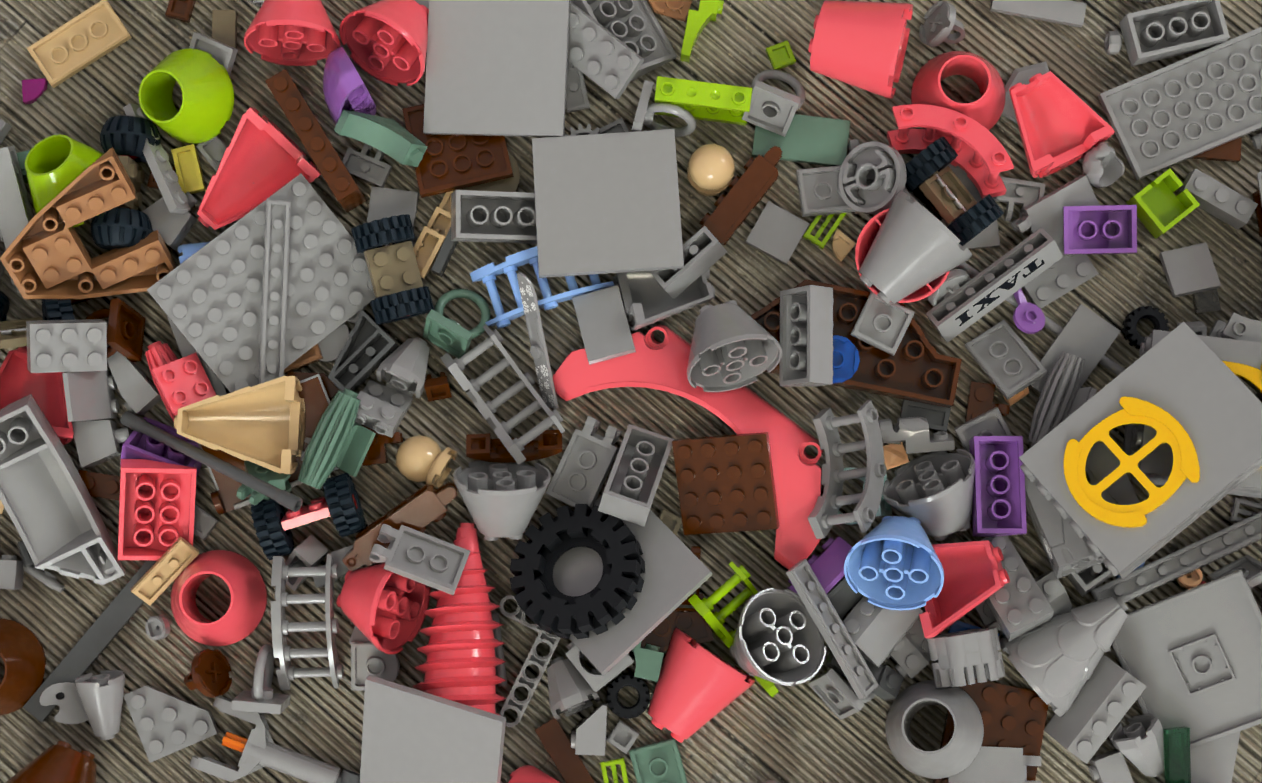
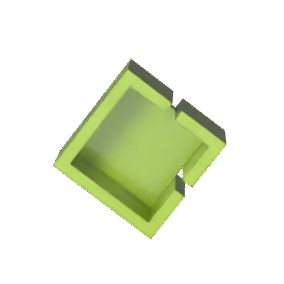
(1159, 206)

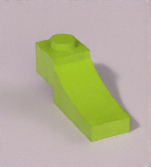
(697, 22)

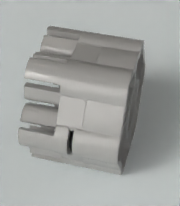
(966, 652)

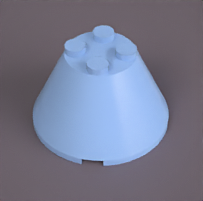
(895, 565)

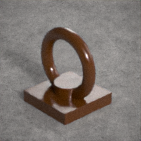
(124, 329)

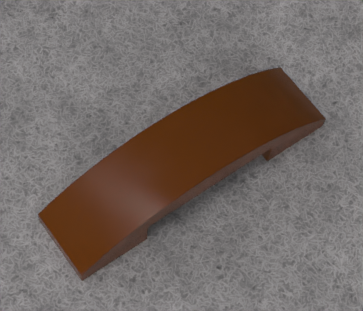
(492, 450)

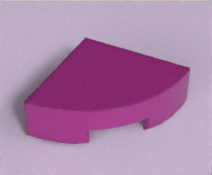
(33, 89)

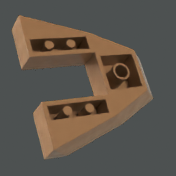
(53, 262)

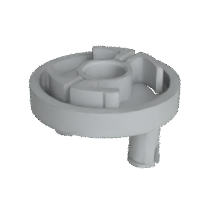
(888, 181)

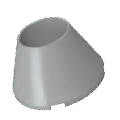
(961, 748)

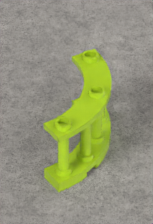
(716, 620)

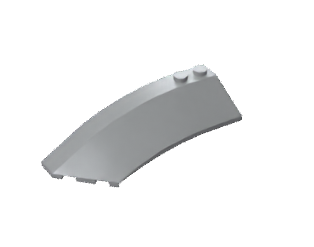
(50, 499)

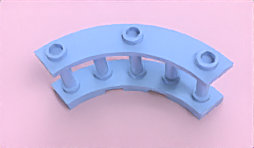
(488, 274)

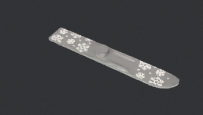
(537, 340)

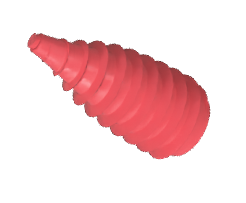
(462, 637)

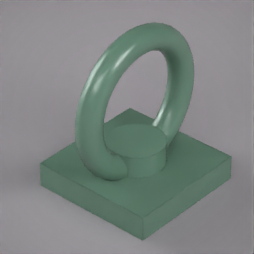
(447, 332)

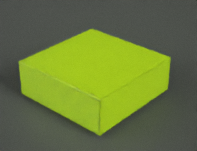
(780, 55)

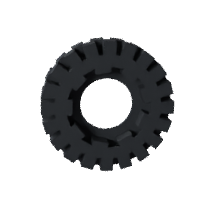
(572, 529)

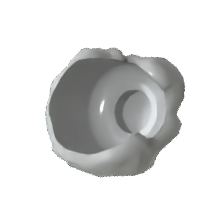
(1102, 166)

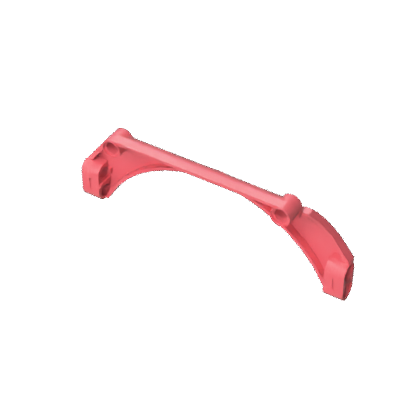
(665, 369)

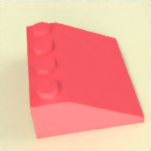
(154, 507)

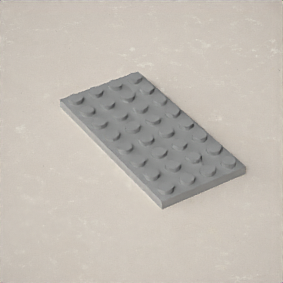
(1188, 105)

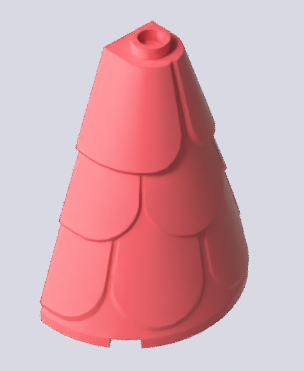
(256, 155)

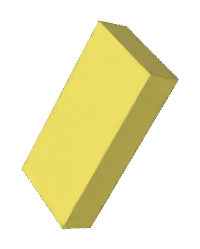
(188, 169)

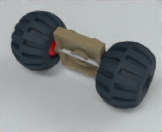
(125, 224)

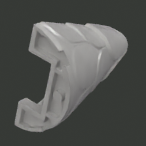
(1066, 650)

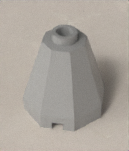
(406, 367)
(568, 689)
(1141, 743)

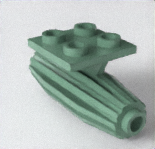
(336, 441)

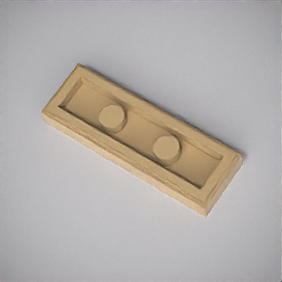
(165, 571)

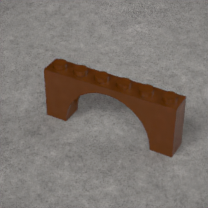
(315, 140)

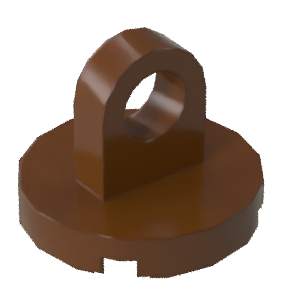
(209, 673)

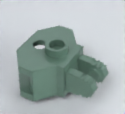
(278, 480)

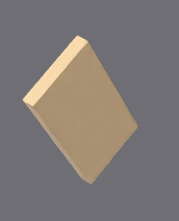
(79, 43)

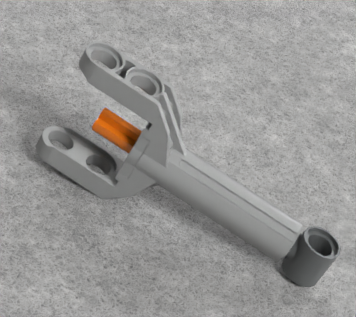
(261, 752)

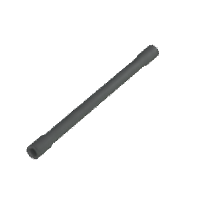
(280, 496)

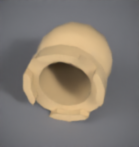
(710, 169)
(422, 460)

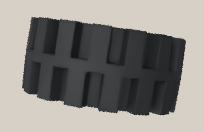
(1134, 316)
(632, 711)

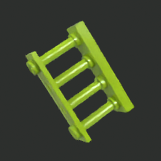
(705, 99)

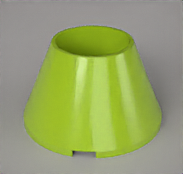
(205, 94)
(54, 165)

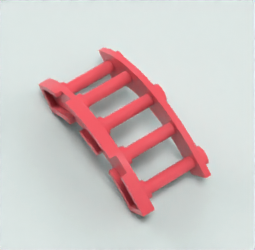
(978, 155)

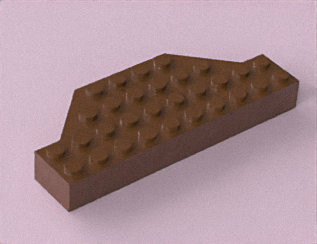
(911, 374)

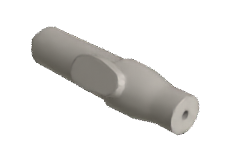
(44, 577)

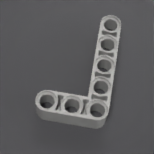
(533, 657)

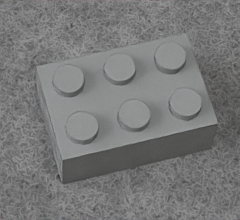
(66, 345)

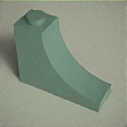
(383, 135)

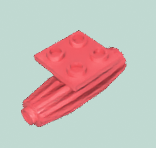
(177, 380)

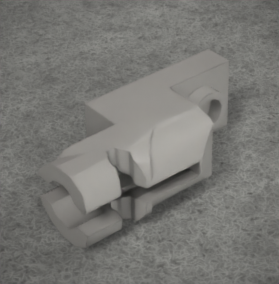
(915, 435)

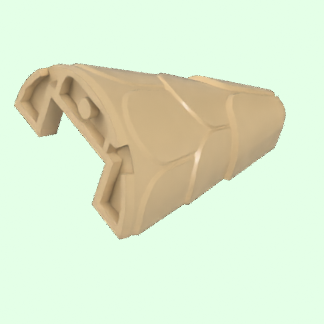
(252, 423)

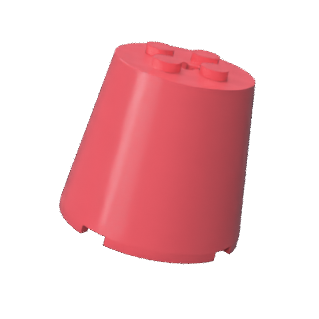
(861, 43)

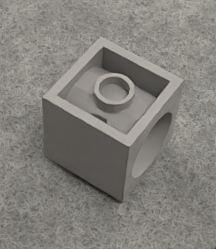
(594, 677)

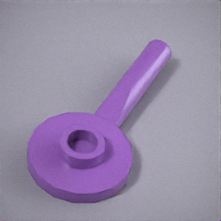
(1027, 316)

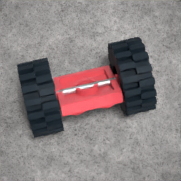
(274, 524)

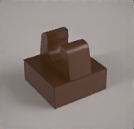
(438, 387)

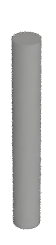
(500, 669)

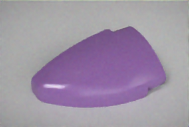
(344, 86)

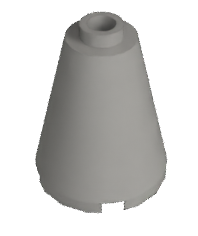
(102, 701)

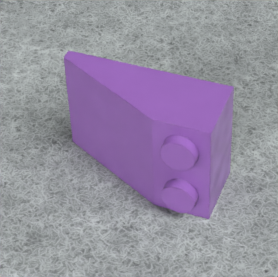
(1100, 229)

